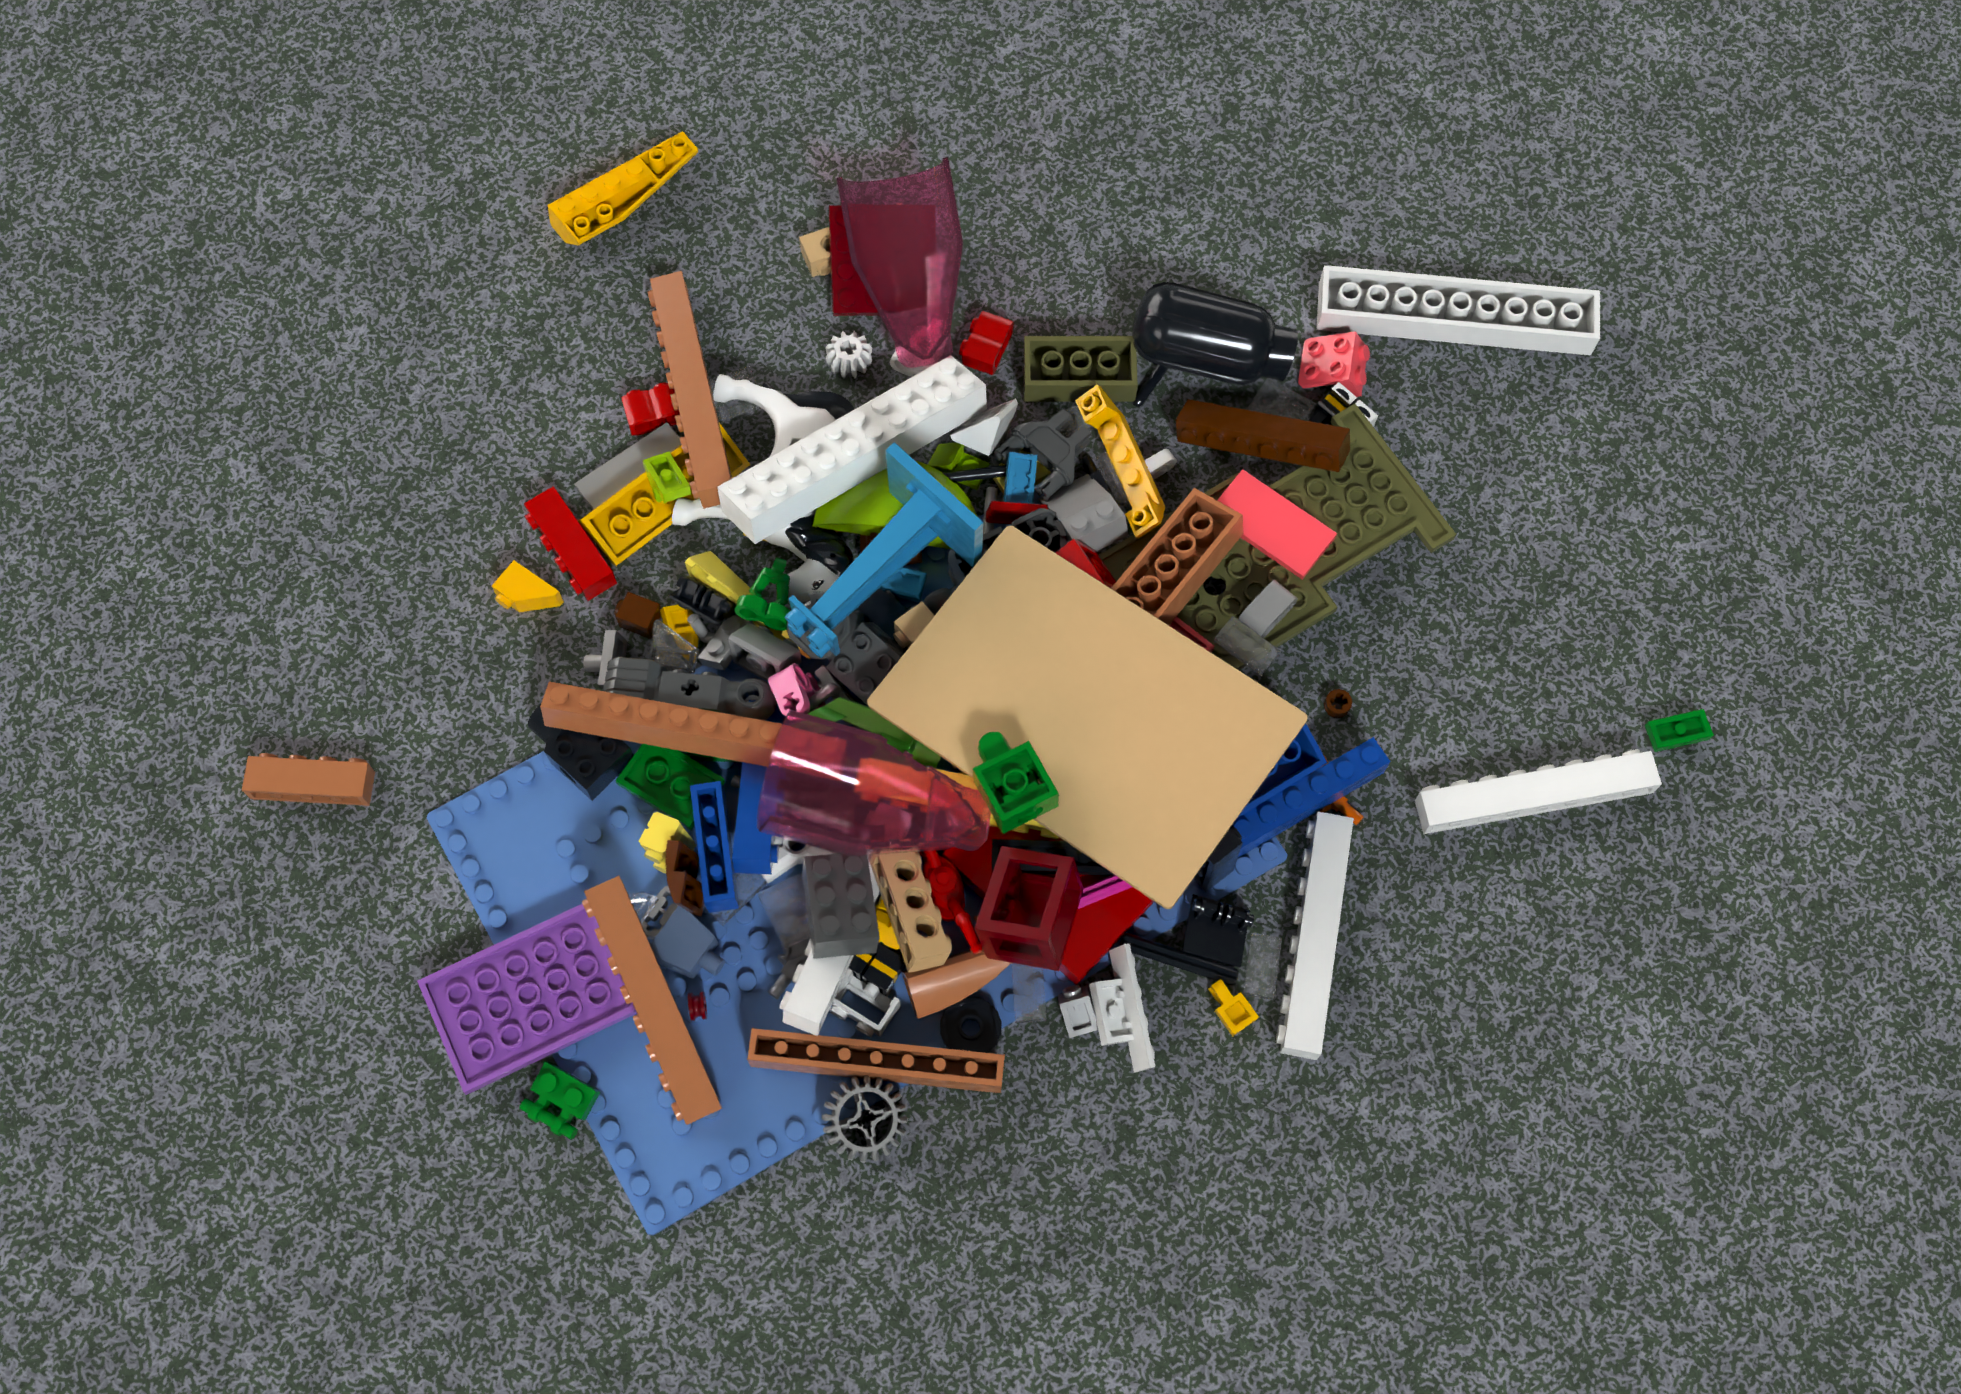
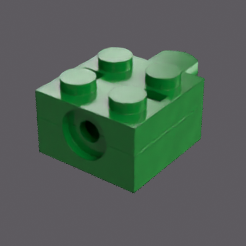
(1010, 782)

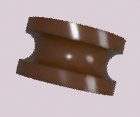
(1331, 710)

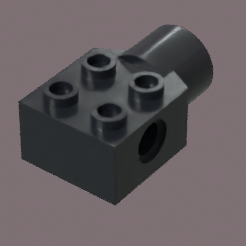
(583, 758)

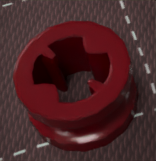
(697, 1006)

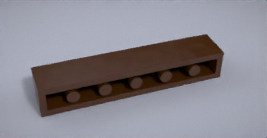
(1263, 435)

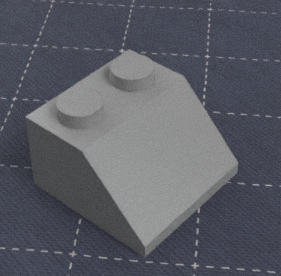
(761, 651)

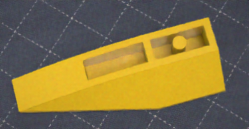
(618, 192)

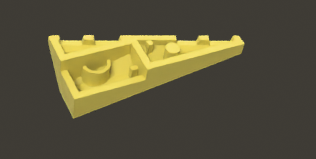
(716, 575)

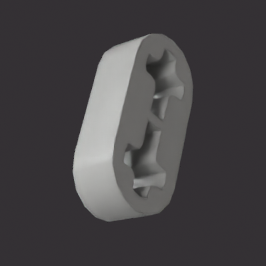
(659, 909)

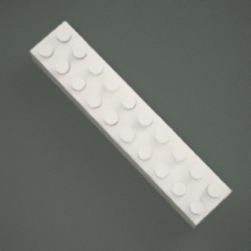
(1458, 310)
(851, 449)

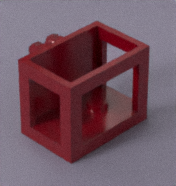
(1029, 915)

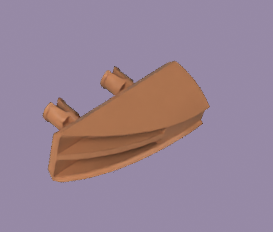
(947, 984)

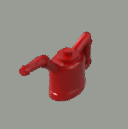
(949, 894)

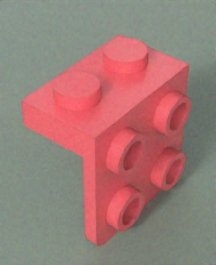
(1334, 360)

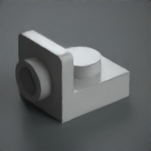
(1077, 1010)

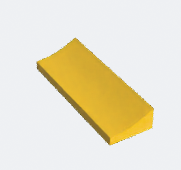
(633, 514)

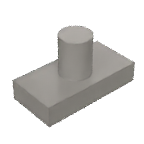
(613, 647)

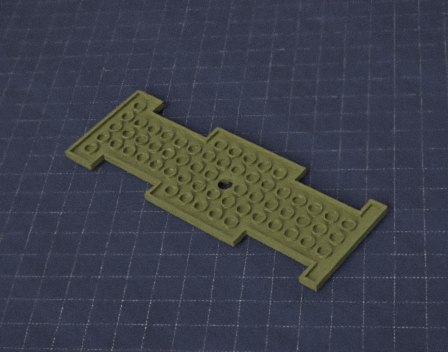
(1366, 505)

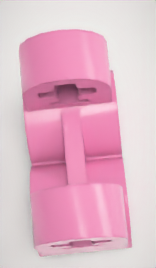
(793, 689)

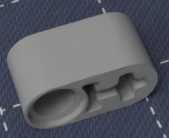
(1268, 608)

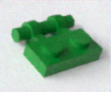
(566, 1092)

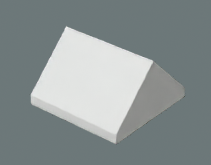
(987, 429)

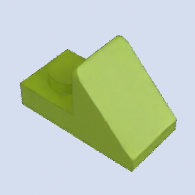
(952, 458)
(666, 478)

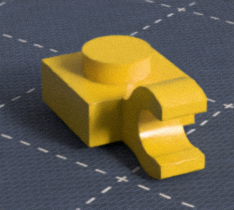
(1234, 1011)

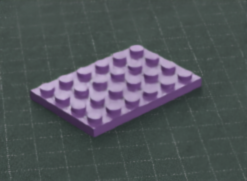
(525, 998)

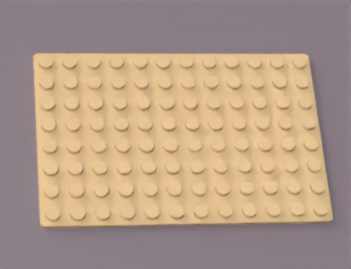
(1126, 714)

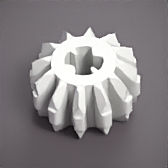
(859, 355)

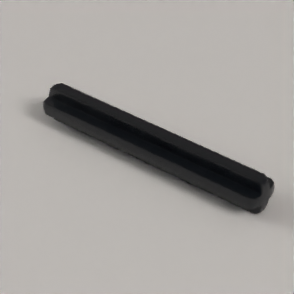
(1180, 959)

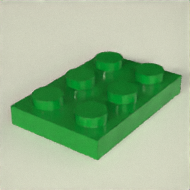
(664, 780)

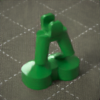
(755, 608)

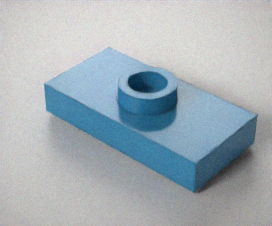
(1020, 478)
(906, 584)

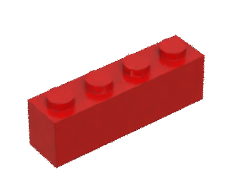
(570, 544)

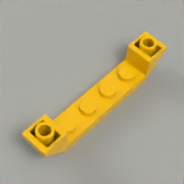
(1127, 459)

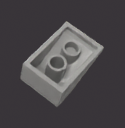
(1088, 513)

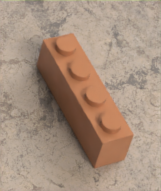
(308, 779)

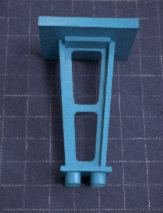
(926, 513)

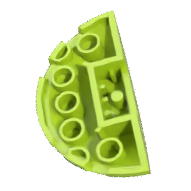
(871, 506)

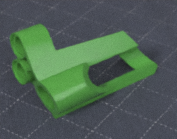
(870, 721)

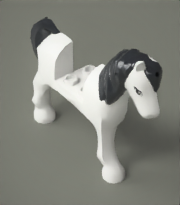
(793, 419)

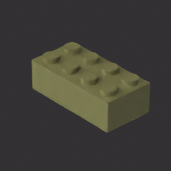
(1071, 365)

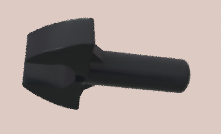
(1093, 472)

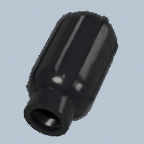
(1211, 335)

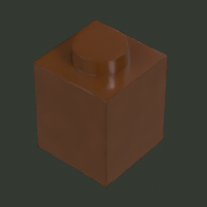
(637, 614)

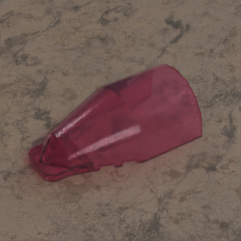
(908, 256)
(862, 795)

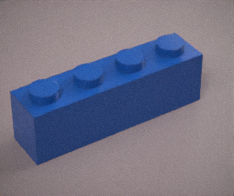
(714, 847)

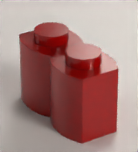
(986, 343)
(649, 408)

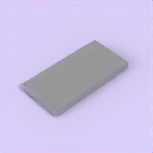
(625, 466)

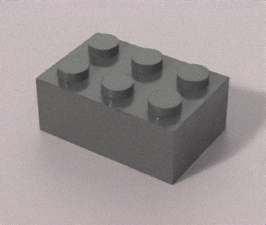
(840, 905)

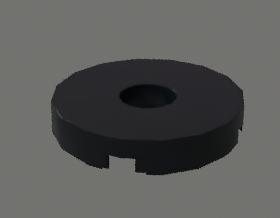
(971, 1009)

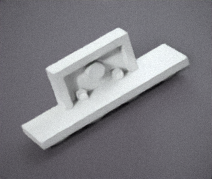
(1121, 1011)

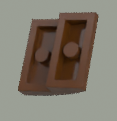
(681, 874)

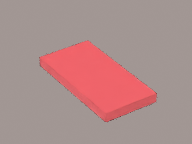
(1277, 525)

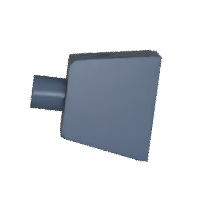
(686, 945)

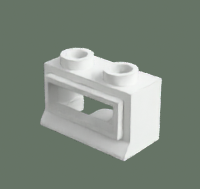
(869, 993)

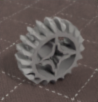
(872, 1145)

